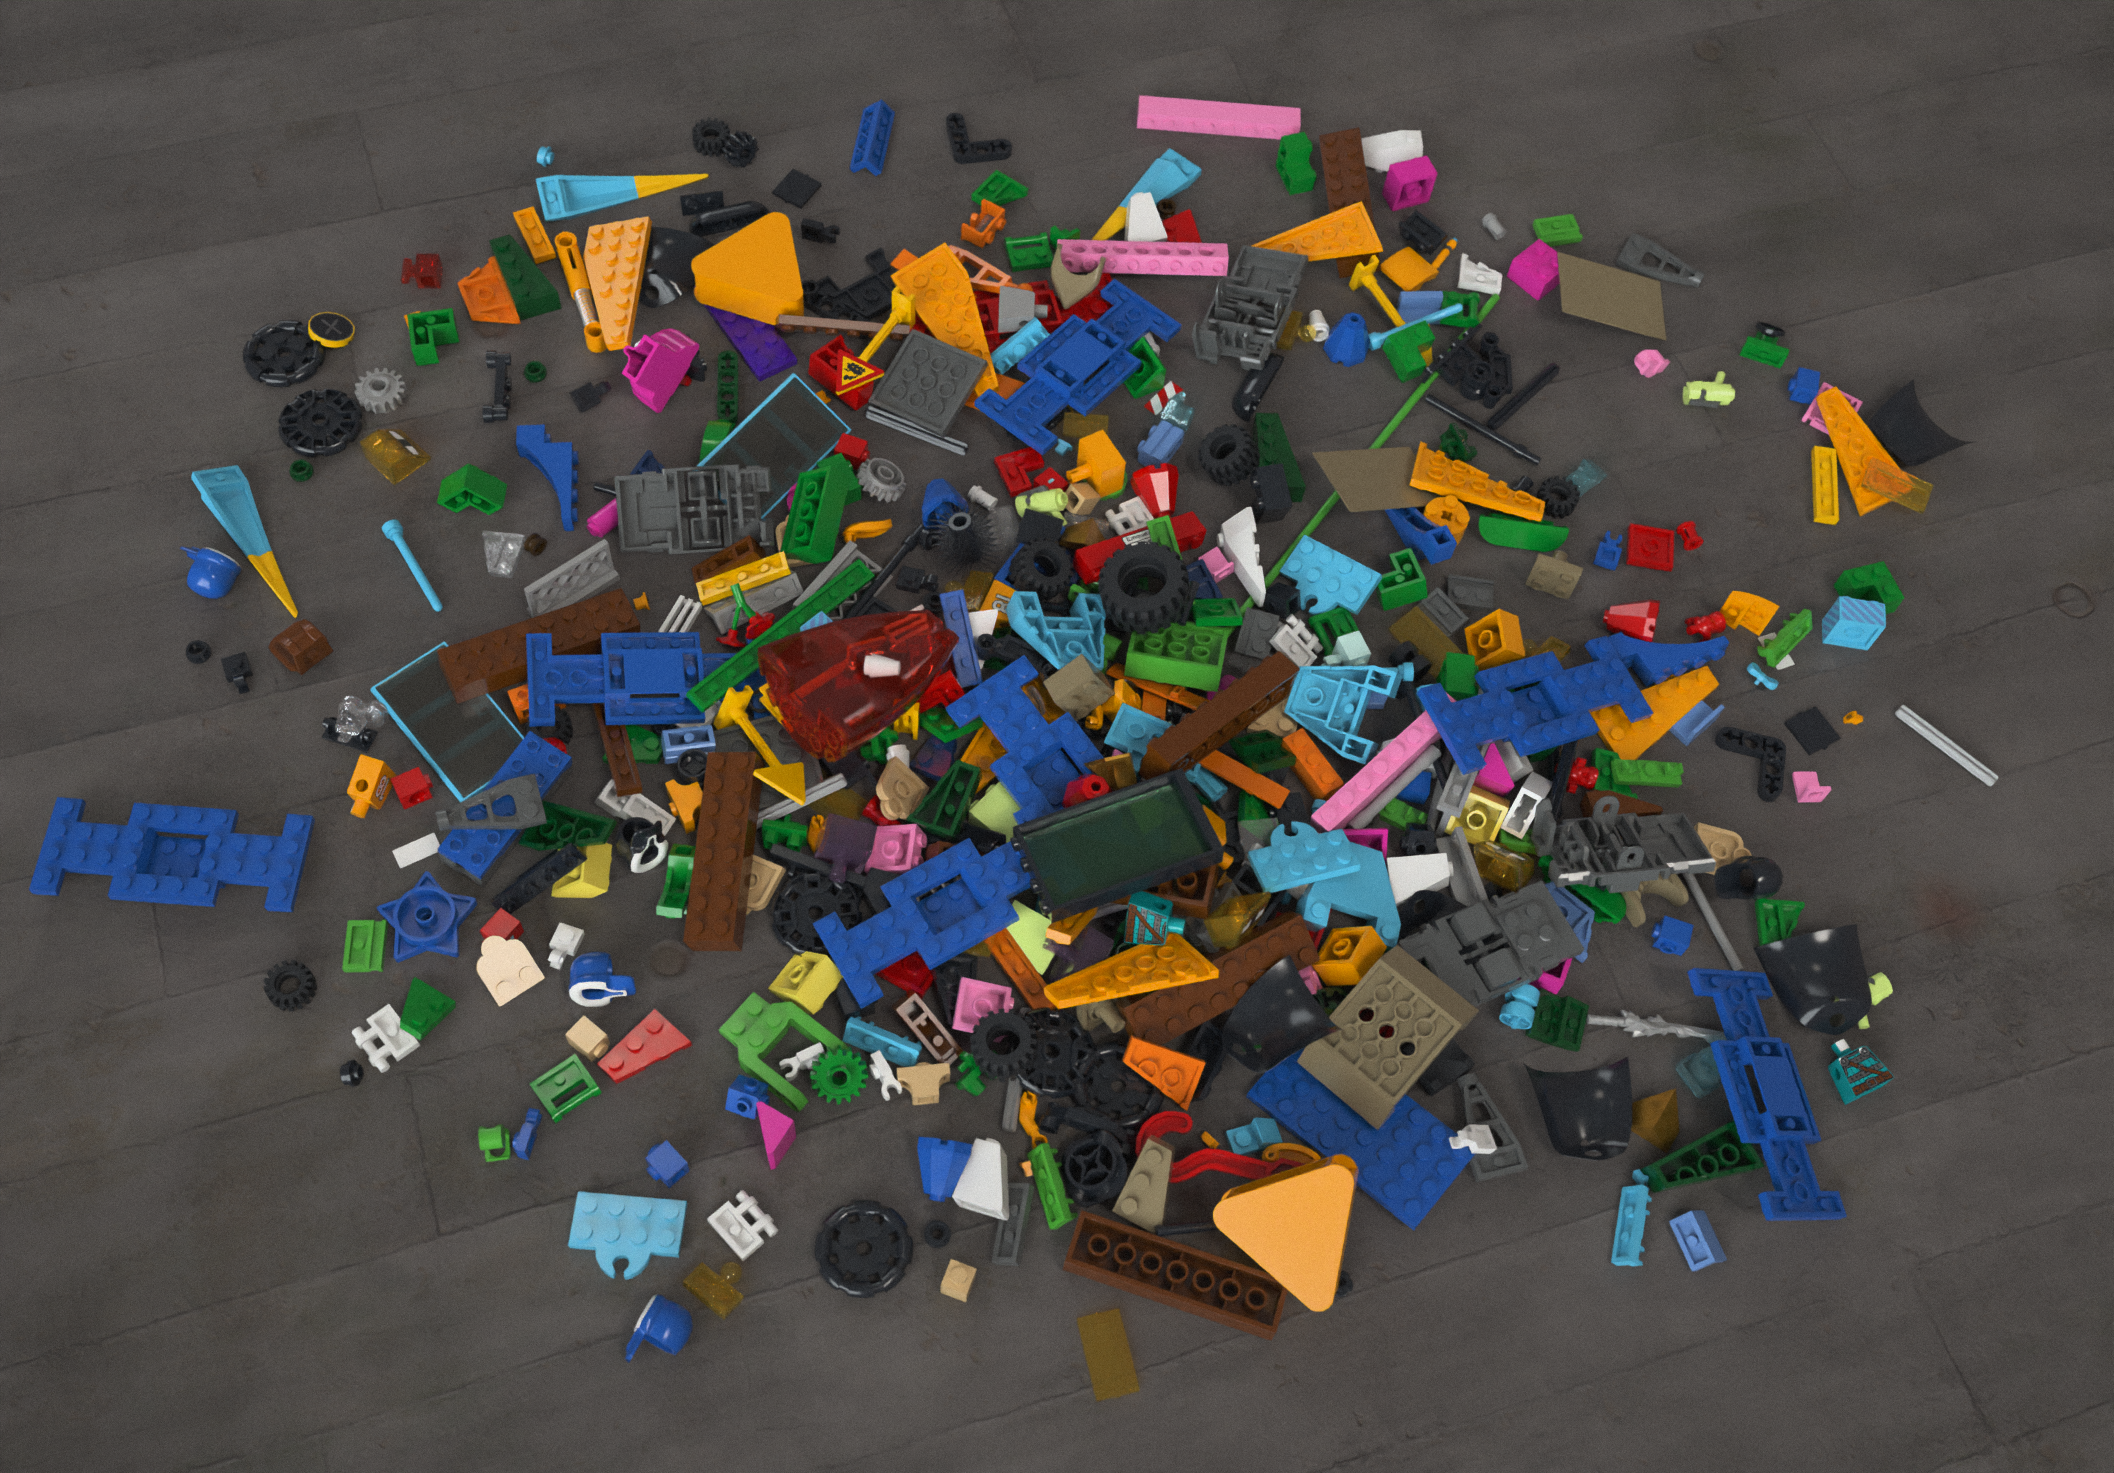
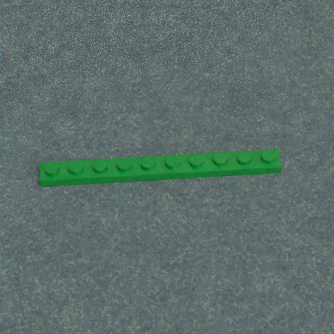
(746, 661)

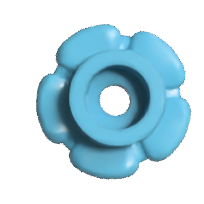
(545, 156)

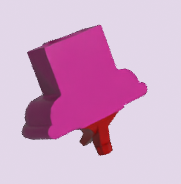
(659, 366)

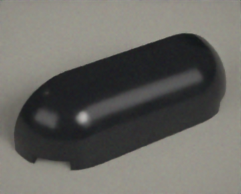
(727, 218)
(1255, 386)

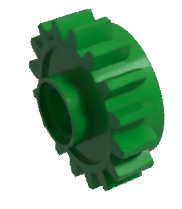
(838, 1087)

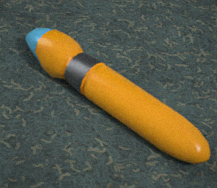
(1444, 253)

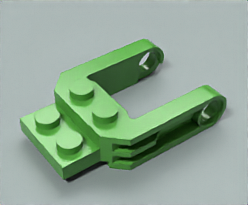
(759, 1027)

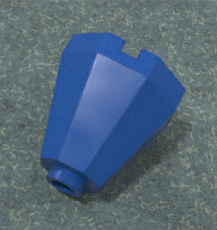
(1348, 340)
(936, 494)
(942, 1165)

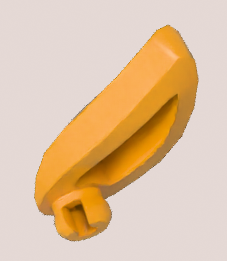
(866, 529)
(1289, 1151)

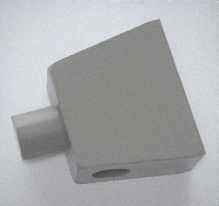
(1017, 309)

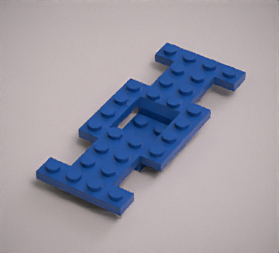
(1069, 358)
(627, 666)
(1539, 715)
(1034, 761)
(173, 868)
(939, 923)
(1788, 1117)

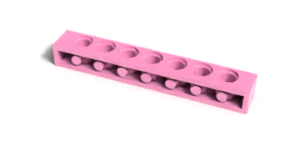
(1145, 257)

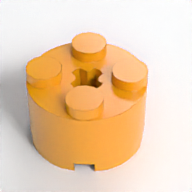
(1448, 512)

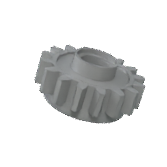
(381, 391)
(881, 479)

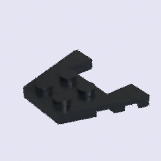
(870, 294)

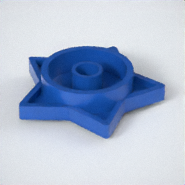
(410, 914)

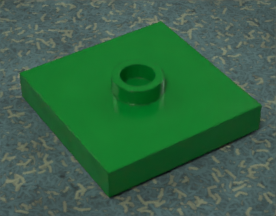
(1216, 612)

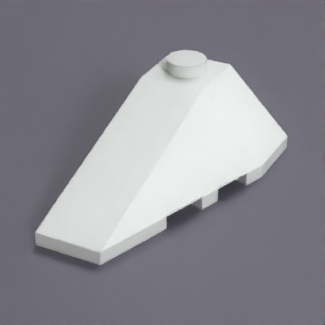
(1391, 147)
(1239, 547)

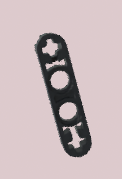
(812, 295)

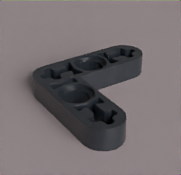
(970, 148)
(1766, 757)

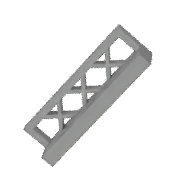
(760, 599)
(1466, 882)

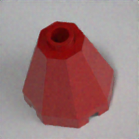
(1157, 488)
(1633, 619)
(1084, 789)

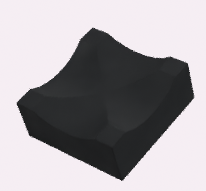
(1445, 1068)

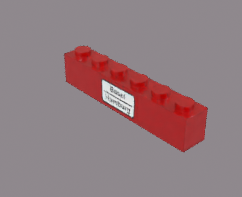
(1090, 559)

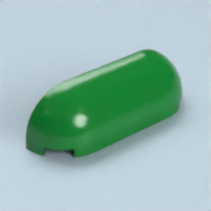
(1521, 533)
(1607, 906)

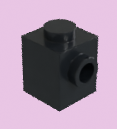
(1282, 600)

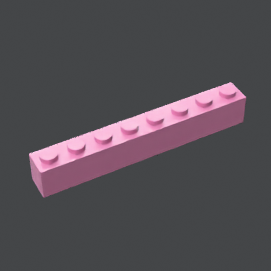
(1217, 117)
(1376, 775)

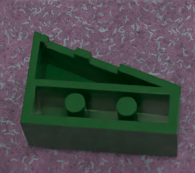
(949, 802)

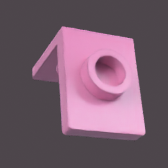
(1217, 564)
(1808, 787)

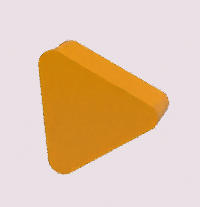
(752, 272)
(1295, 1225)

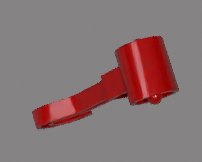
(1206, 1159)

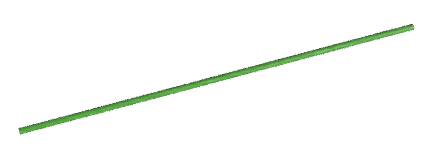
(1332, 500)

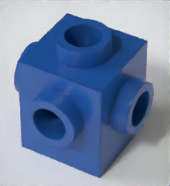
(744, 1095)

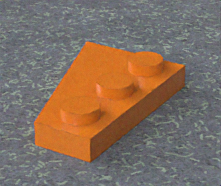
(1165, 1068)

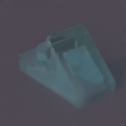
(1586, 476)

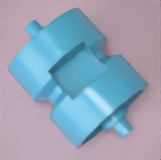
(1519, 1008)

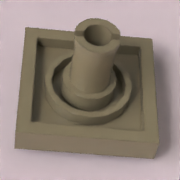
(1554, 575)
(1096, 1013)

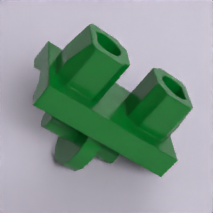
(877, 748)
(784, 832)
(970, 1079)

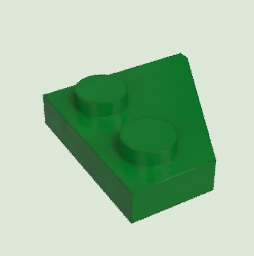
(1601, 760)

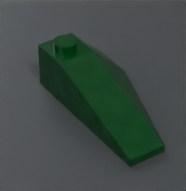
(567, 826)

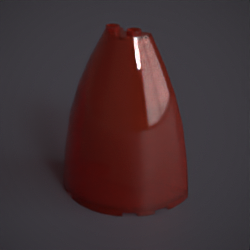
(822, 682)

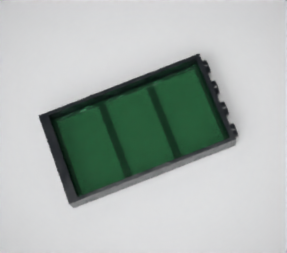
(1116, 845)

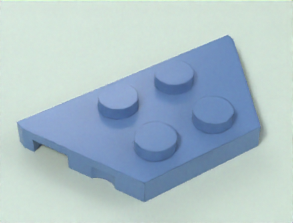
(1576, 913)

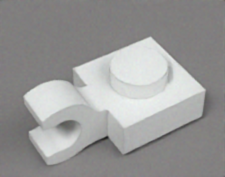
(564, 941)
(801, 1061)
(880, 1069)
(1476, 1137)

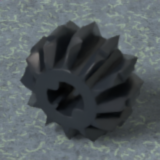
(740, 149)

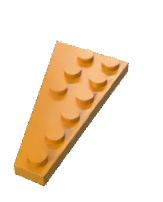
(1331, 236)
(1853, 446)
(1468, 484)
(1669, 704)
(1133, 972)

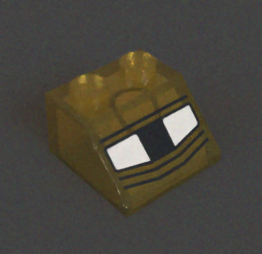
(393, 453)
(1503, 865)
(1235, 918)

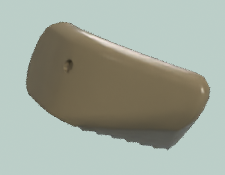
(1072, 287)
(1669, 888)

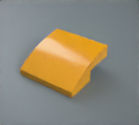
(1408, 269)
(1749, 611)

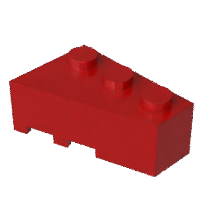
(824, 369)

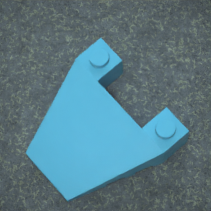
(1060, 637)
(1334, 702)
(1359, 893)

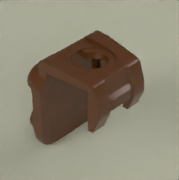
(300, 646)

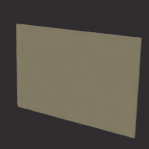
(1611, 296)
(1374, 478)

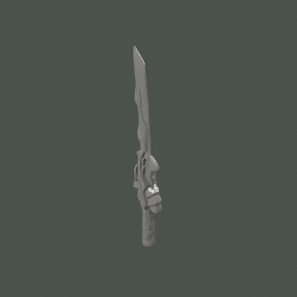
(1652, 1026)

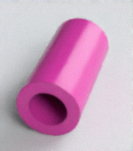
(603, 520)

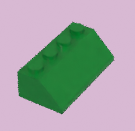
(815, 515)

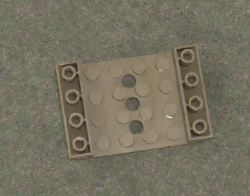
(1370, 1069)

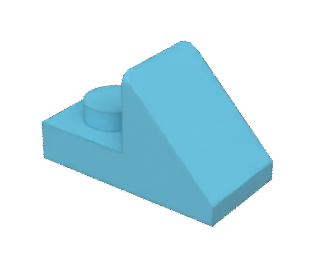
(1253, 1137)

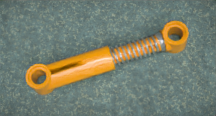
(580, 289)

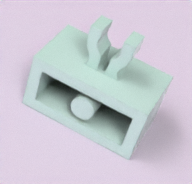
(1349, 651)

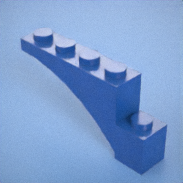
(556, 463)
(1422, 535)
(1658, 661)

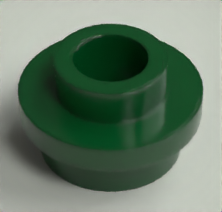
(535, 371)
(296, 470)

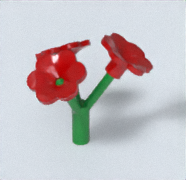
(758, 622)

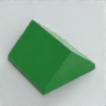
(1150, 375)

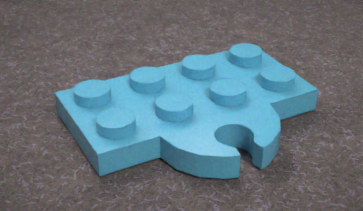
(1329, 577)
(1134, 730)
(1302, 857)
(627, 1229)

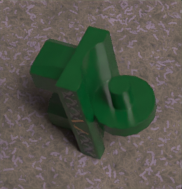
(1455, 444)

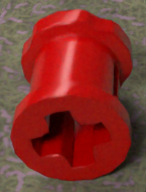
(1689, 536)

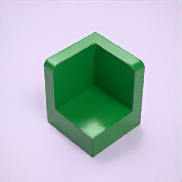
(1056, 234)

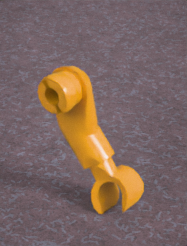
(1096, 719)
(814, 829)
(1026, 1117)

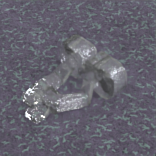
(360, 715)

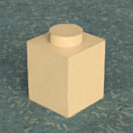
(1081, 498)
(588, 1039)
(958, 1280)

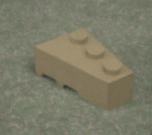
(1147, 1188)

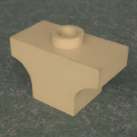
(924, 1081)

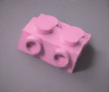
(897, 848)
(976, 1000)

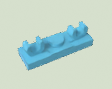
(1018, 346)
(873, 1038)
(1630, 1226)

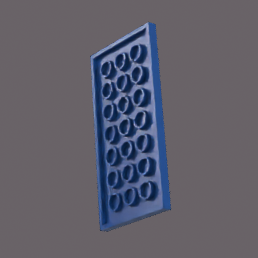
(1400, 1165)

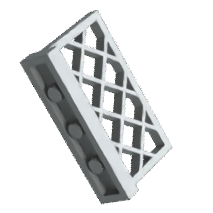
(835, 567)
(582, 585)
(1456, 793)

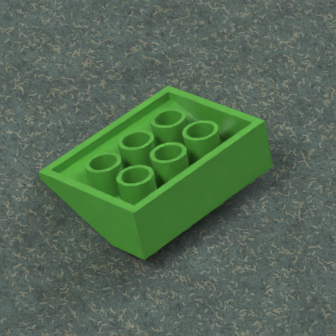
(1179, 656)

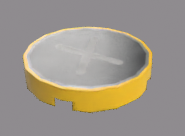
(331, 329)

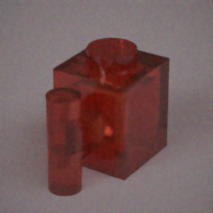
(426, 270)

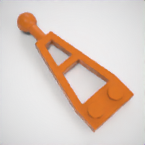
(979, 281)

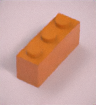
(1312, 766)

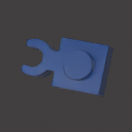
(1608, 552)
(525, 1139)

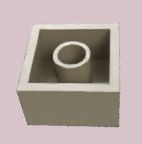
(1079, 687)

